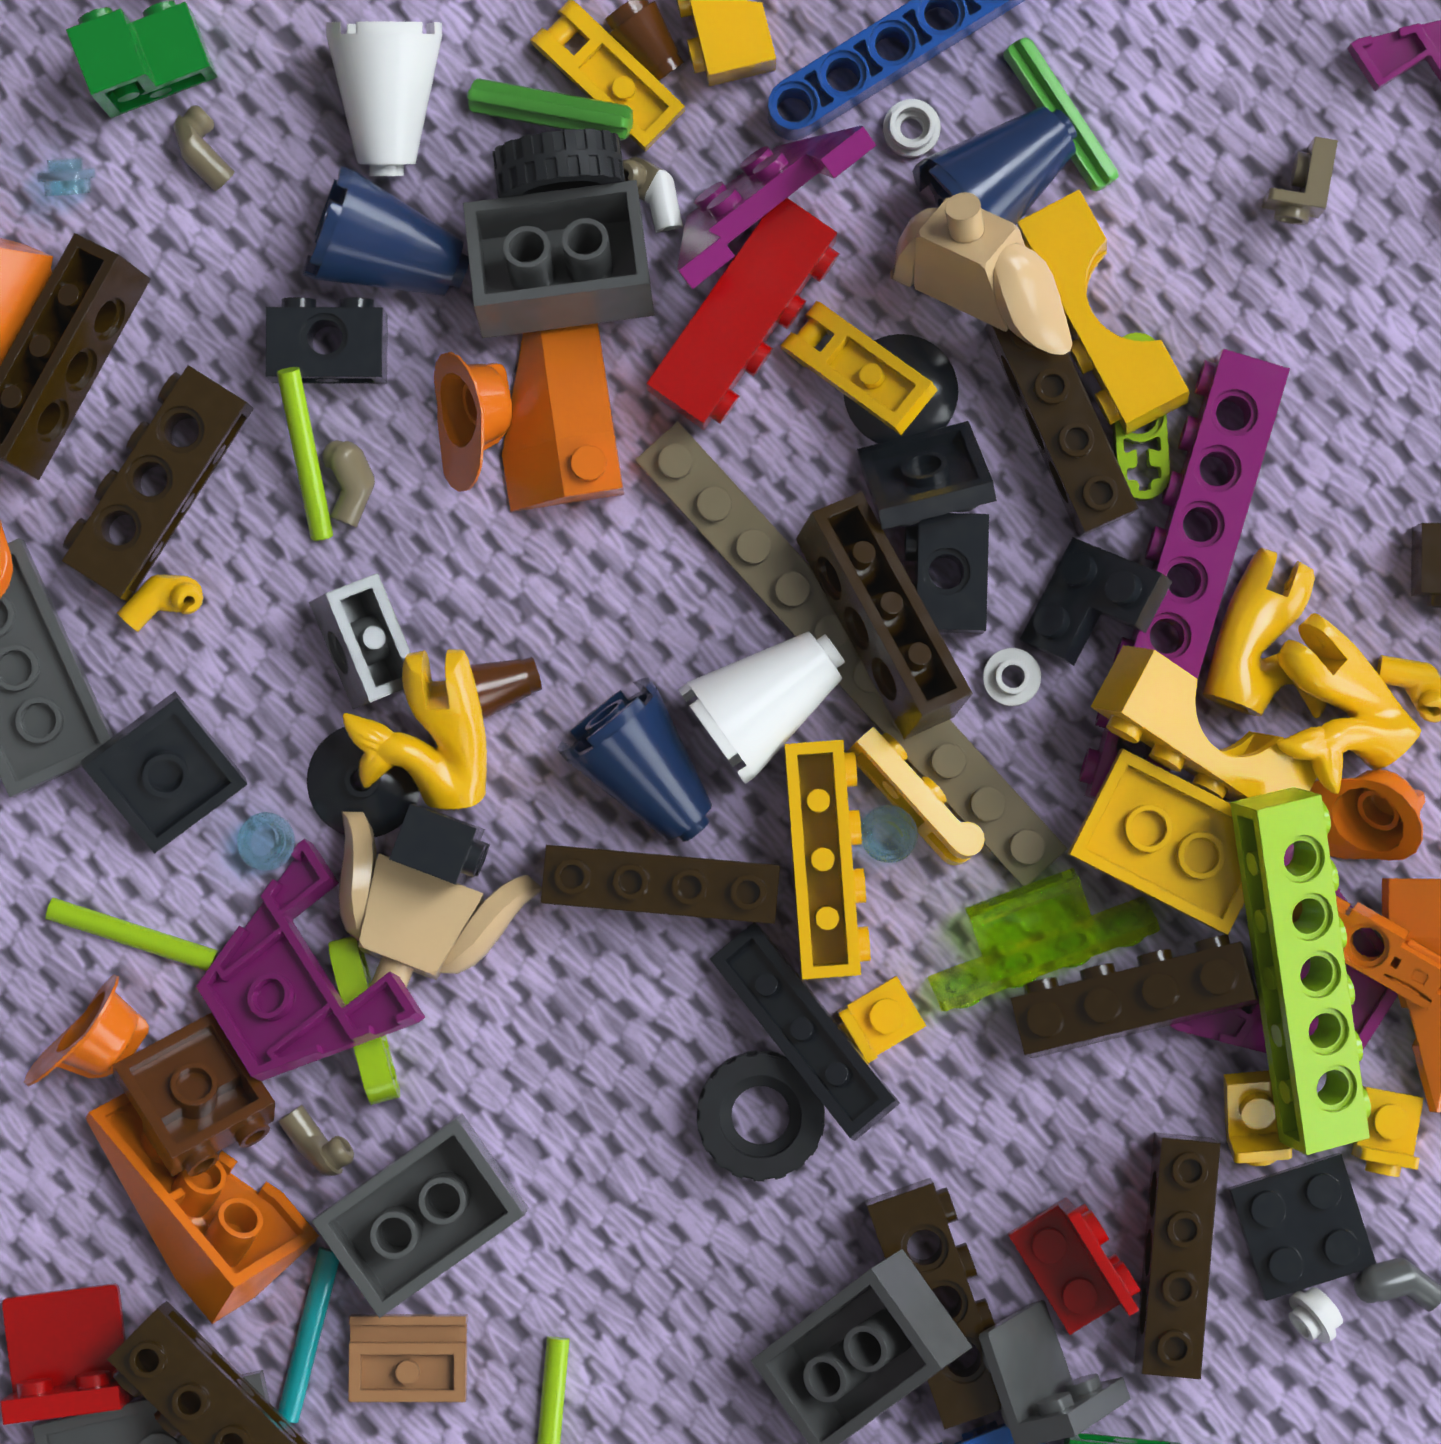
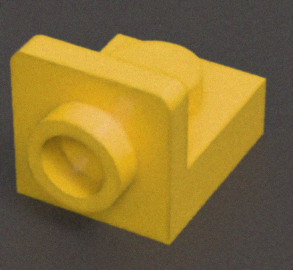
(880, 1019)
(1252, 1119)
(1392, 1132)

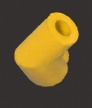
(161, 593)
(1418, 679)

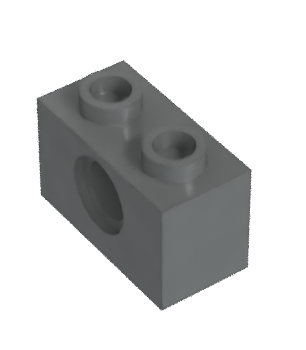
(362, 639)

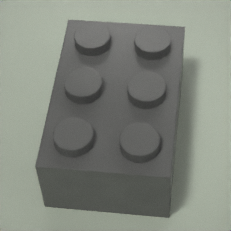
(558, 259)
(420, 1215)
(861, 1352)

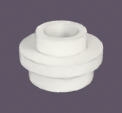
(918, 111)
(993, 677)
(1314, 1315)

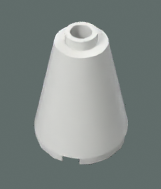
(385, 88)
(764, 698)

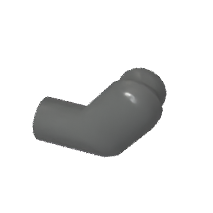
(1397, 1279)

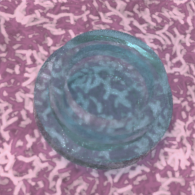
(66, 177)
(889, 833)
(265, 841)

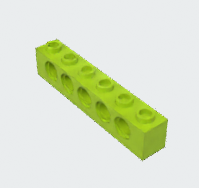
(1296, 1061)

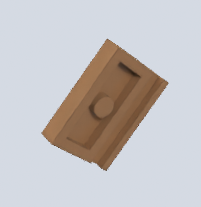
(408, 1358)

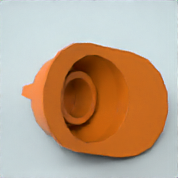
(471, 415)
(1374, 816)
(96, 1040)

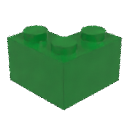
(140, 59)

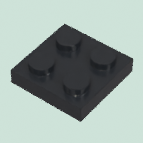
(926, 475)
(164, 772)
(1302, 1226)

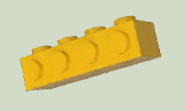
(822, 859)

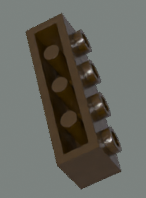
(1134, 999)
(195, 1386)

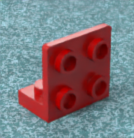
(1071, 1267)
(61, 1353)

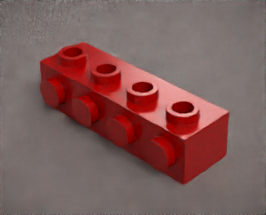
(742, 313)

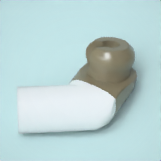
(656, 189)

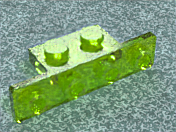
(1035, 934)

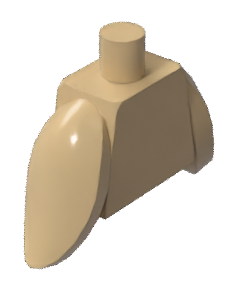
(982, 270)
(416, 918)

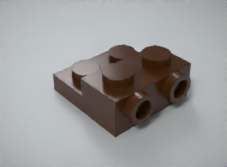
(195, 1096)

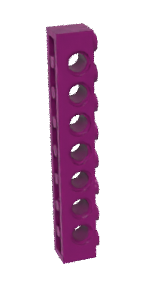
(1258, 391)

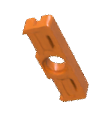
(1402, 966)

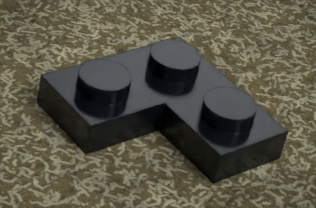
(1083, 588)

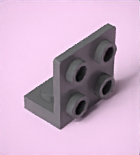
(1035, 1384)

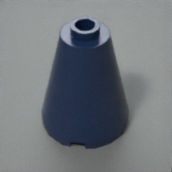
(1003, 165)
(382, 242)
(641, 762)

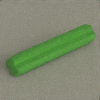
(1048, 92)
(548, 108)

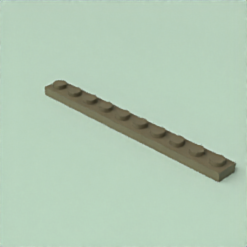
(798, 601)

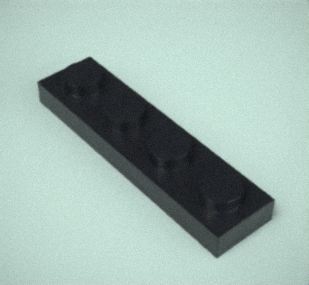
(804, 1031)

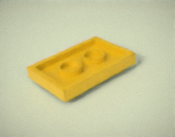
(1164, 841)

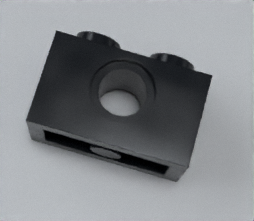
(356, 361)
(966, 542)
(440, 845)

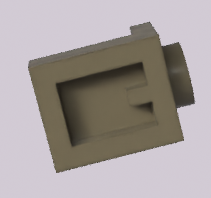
(1313, 175)

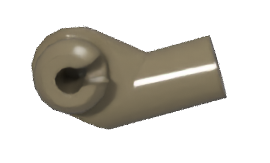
(196, 151)
(354, 478)
(313, 1145)

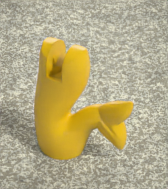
(1250, 625)
(1343, 677)
(452, 714)

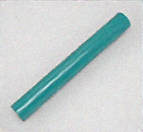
(308, 1335)

